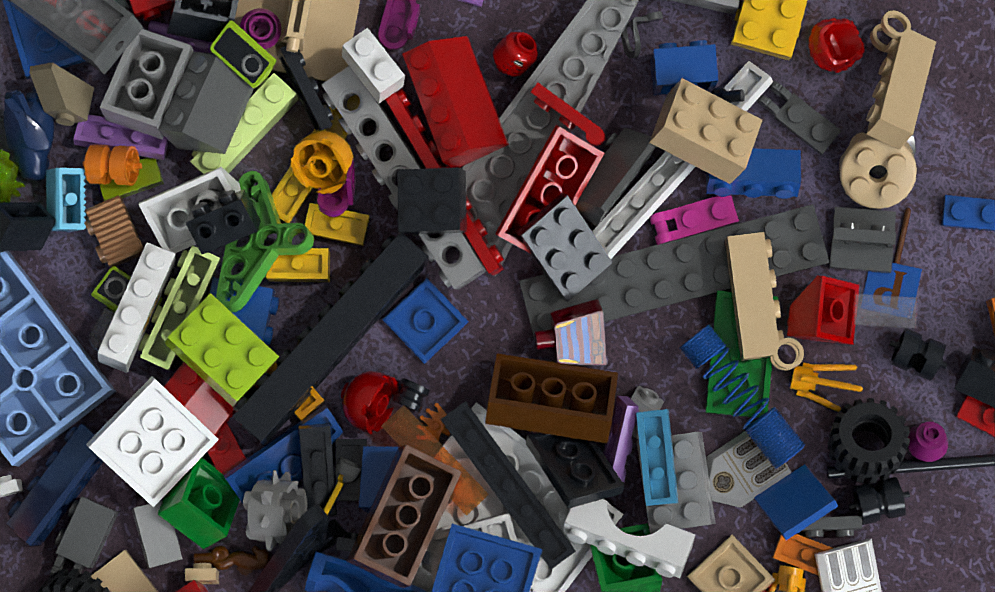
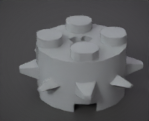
(273, 509)

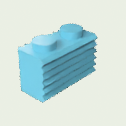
(66, 198)

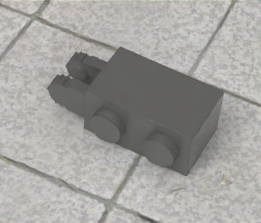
(84, 535)

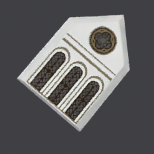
(849, 568)

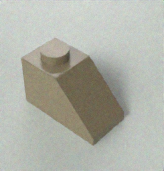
(62, 93)

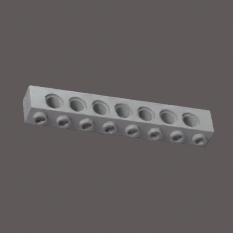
(338, 91)

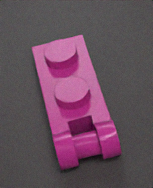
(694, 218)

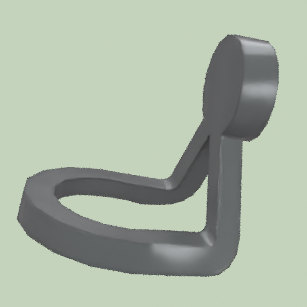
(651, 17)

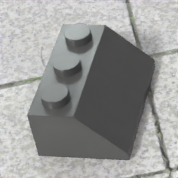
(206, 106)
(614, 173)

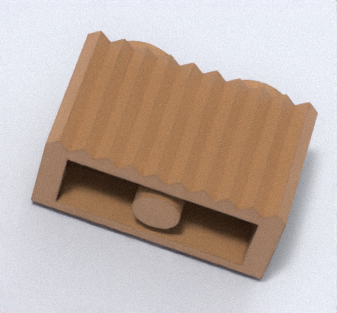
(114, 232)

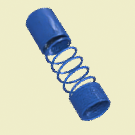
(769, 431)

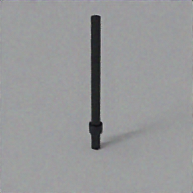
(921, 466)

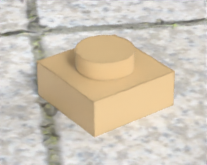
(202, 573)

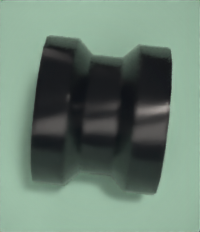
(411, 395)

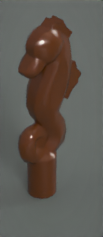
(246, 562)

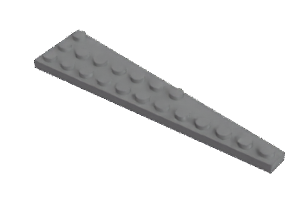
(568, 72)

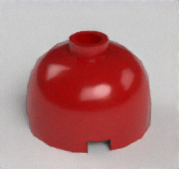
(367, 400)

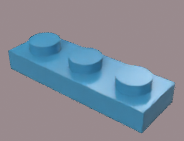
(657, 457)

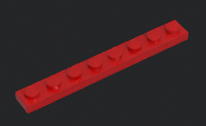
(429, 154)

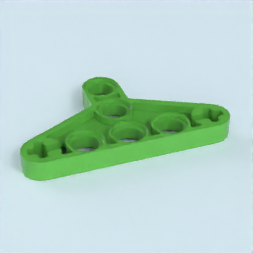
(254, 254)

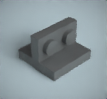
(863, 239)

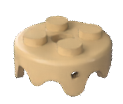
(870, 192)

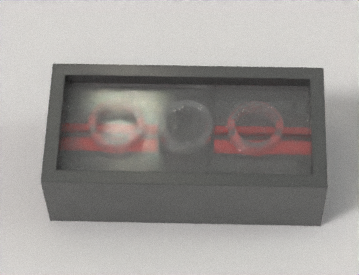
(90, 28)

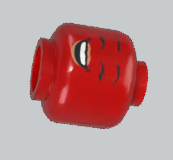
(515, 53)

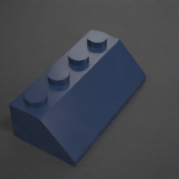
(56, 489)

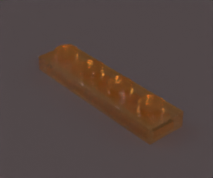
(408, 430)

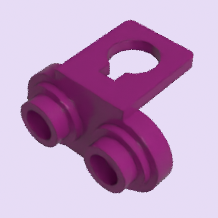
(398, 23)
(337, 202)

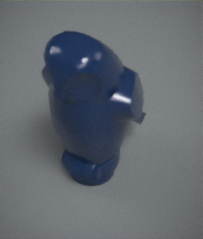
(28, 133)

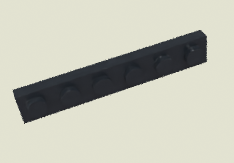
(508, 485)

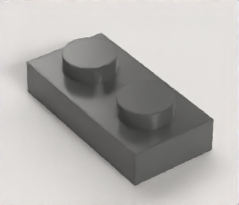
(841, 525)

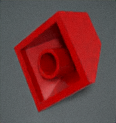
(824, 311)

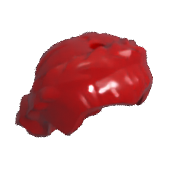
(835, 44)

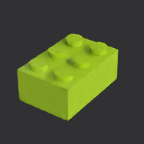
(221, 350)

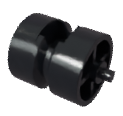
(920, 355)
(880, 500)

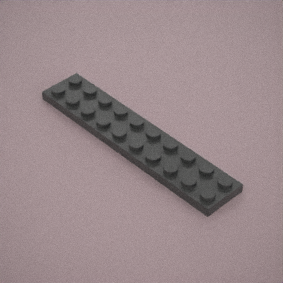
(682, 269)

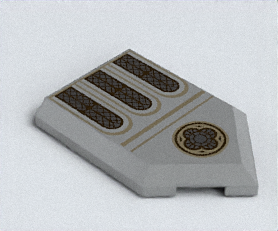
(741, 472)

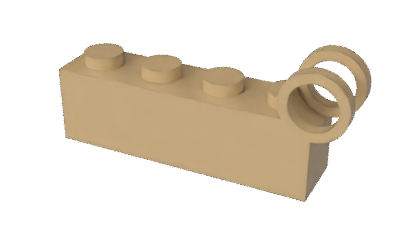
(902, 81)
(754, 301)

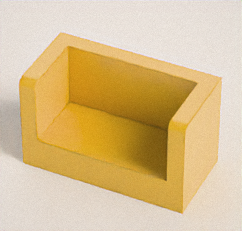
(306, 267)

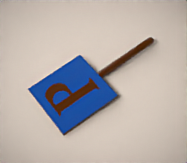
(902, 280)

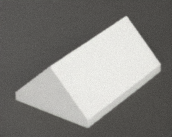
(170, 209)

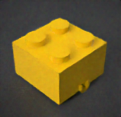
(769, 26)

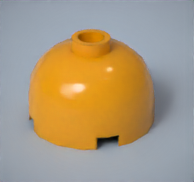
(322, 161)

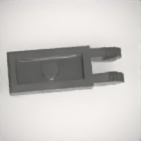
(801, 119)

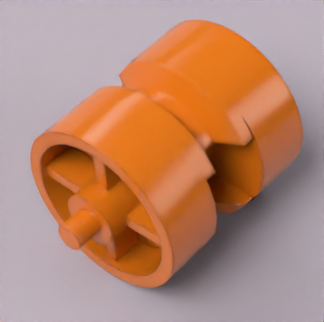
(105, 165)

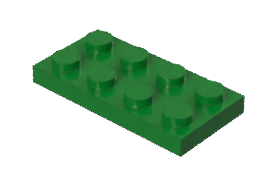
(758, 369)

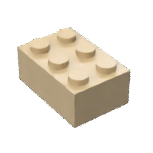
(706, 131)

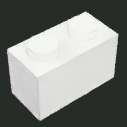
(373, 65)

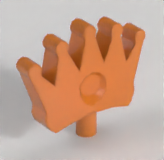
(435, 425)

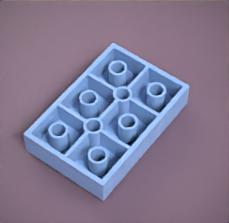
(43, 369)

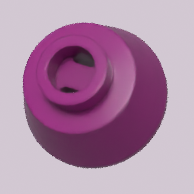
(266, 23)
(928, 441)

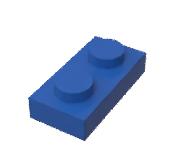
(968, 213)

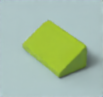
(148, 178)

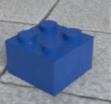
(693, 63)

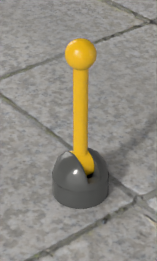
(345, 472)

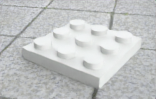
(152, 441)

